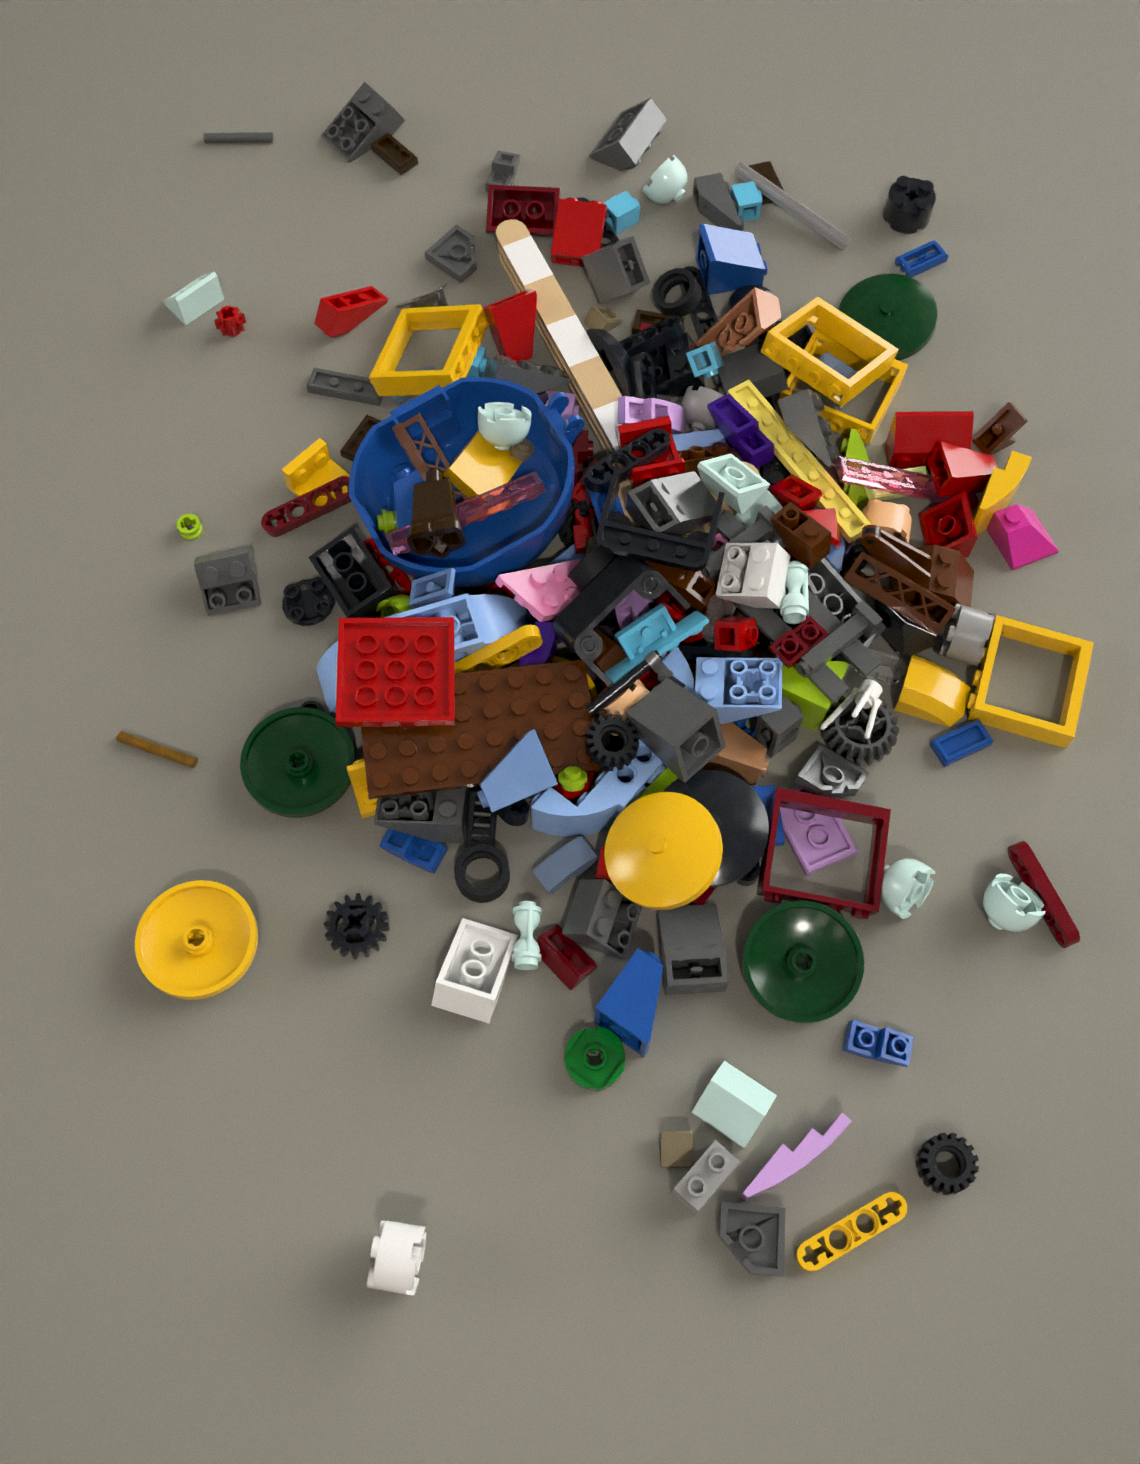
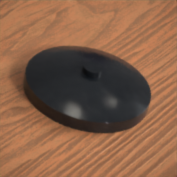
(739, 818)

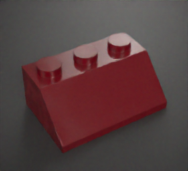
(530, 205)

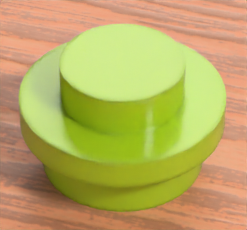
(385, 521)
(572, 778)

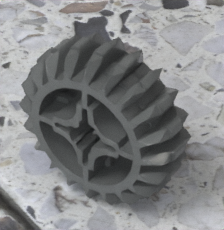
(850, 738)

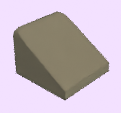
(602, 318)
(676, 1148)

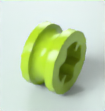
(185, 520)

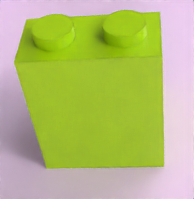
(807, 695)

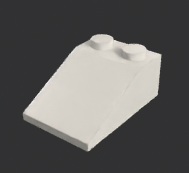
(474, 970)

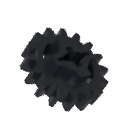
(361, 917)

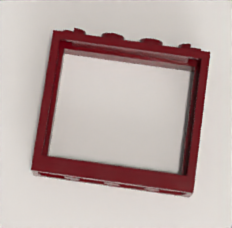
(837, 808)

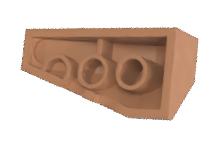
(743, 322)

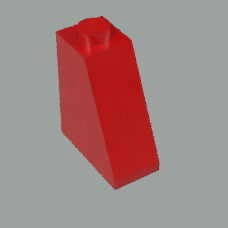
(514, 324)
(959, 469)

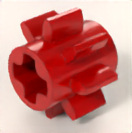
(230, 321)

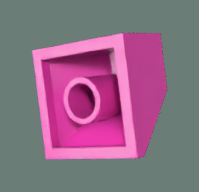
(1020, 536)

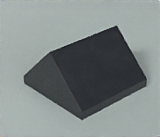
(903, 633)

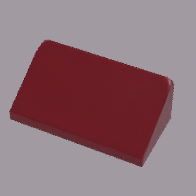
(564, 957)

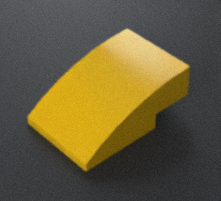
(481, 467)
(1000, 489)

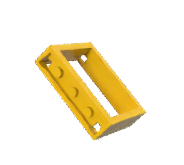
(844, 331)
(405, 383)
(840, 421)
(1021, 724)

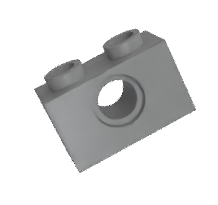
(705, 1177)

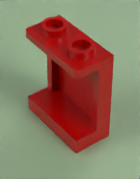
(577, 230)
(664, 466)

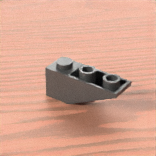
(715, 203)

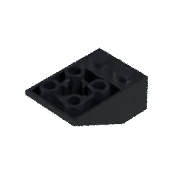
(673, 368)

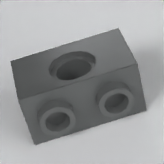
(779, 728)

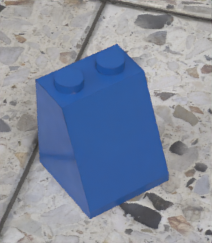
(728, 259)
(401, 493)
(632, 1001)

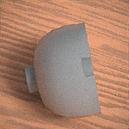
(696, 408)

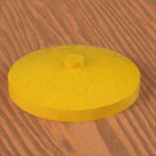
(663, 851)
(196, 940)

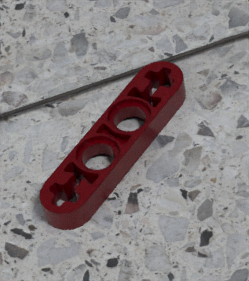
(311, 511)
(1034, 876)

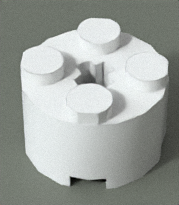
(397, 1257)

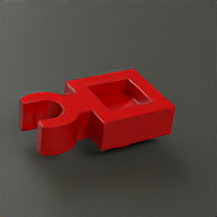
(582, 530)

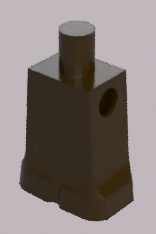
(435, 518)

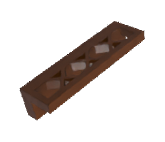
(412, 452)
(893, 599)

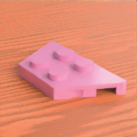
(543, 589)

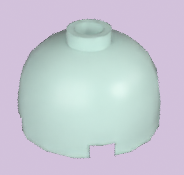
(667, 182)
(503, 424)
(905, 884)
(1011, 905)

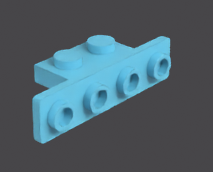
(652, 632)

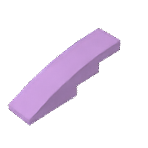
(788, 1163)

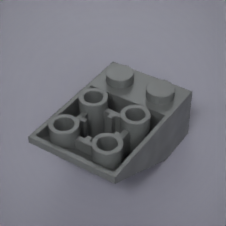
(361, 123)
(525, 373)
(805, 420)
(671, 504)
(428, 815)
(692, 950)

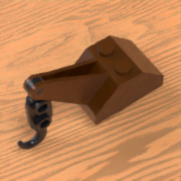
(931, 566)

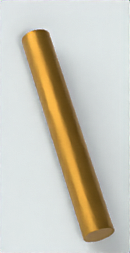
(157, 749)

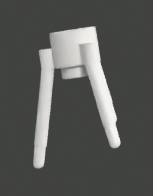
(865, 697)

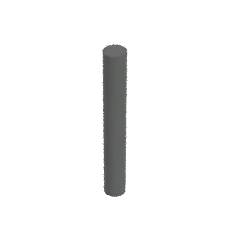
(238, 137)

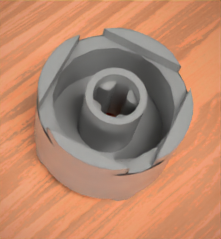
(966, 634)

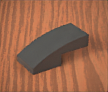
(503, 169)

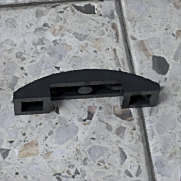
(617, 355)

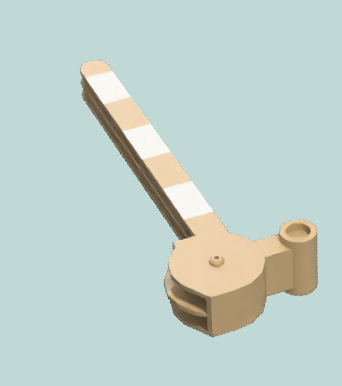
(570, 344)

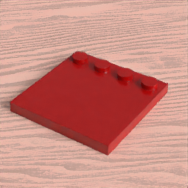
(395, 672)

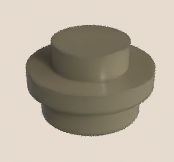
(522, 450)

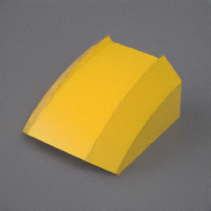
(932, 693)

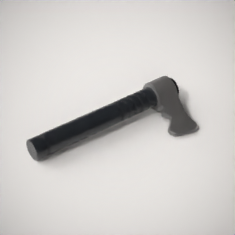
(651, 660)

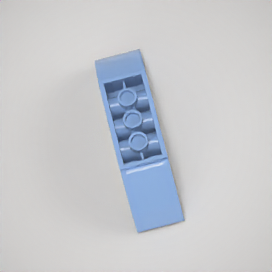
(476, 624)
(613, 789)

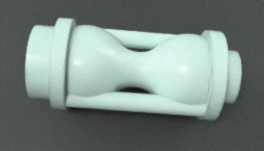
(794, 604)
(526, 949)

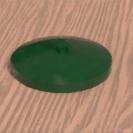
(895, 310)
(297, 762)
(803, 962)

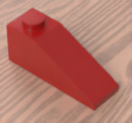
(346, 310)

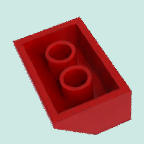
(917, 434)

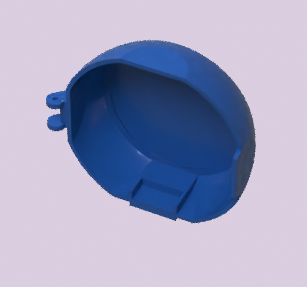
(505, 539)

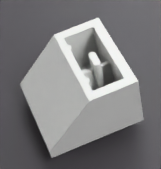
(753, 574)

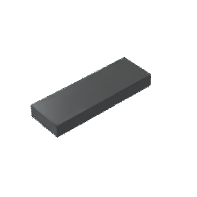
(343, 386)

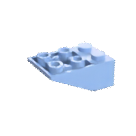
(739, 686)

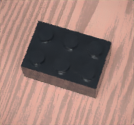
(353, 575)

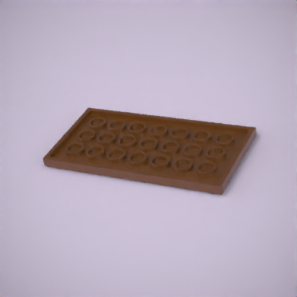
(490, 718)

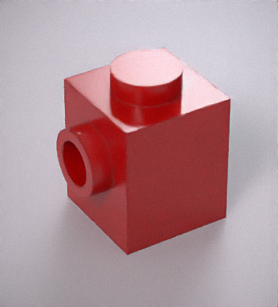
(735, 633)

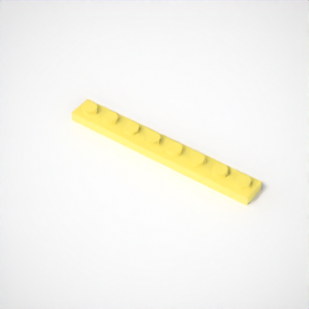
(800, 460)

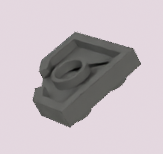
(454, 253)
(830, 775)
(754, 1236)

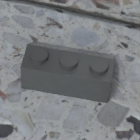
(629, 136)

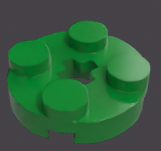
(597, 1076)

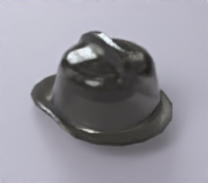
(431, 299)

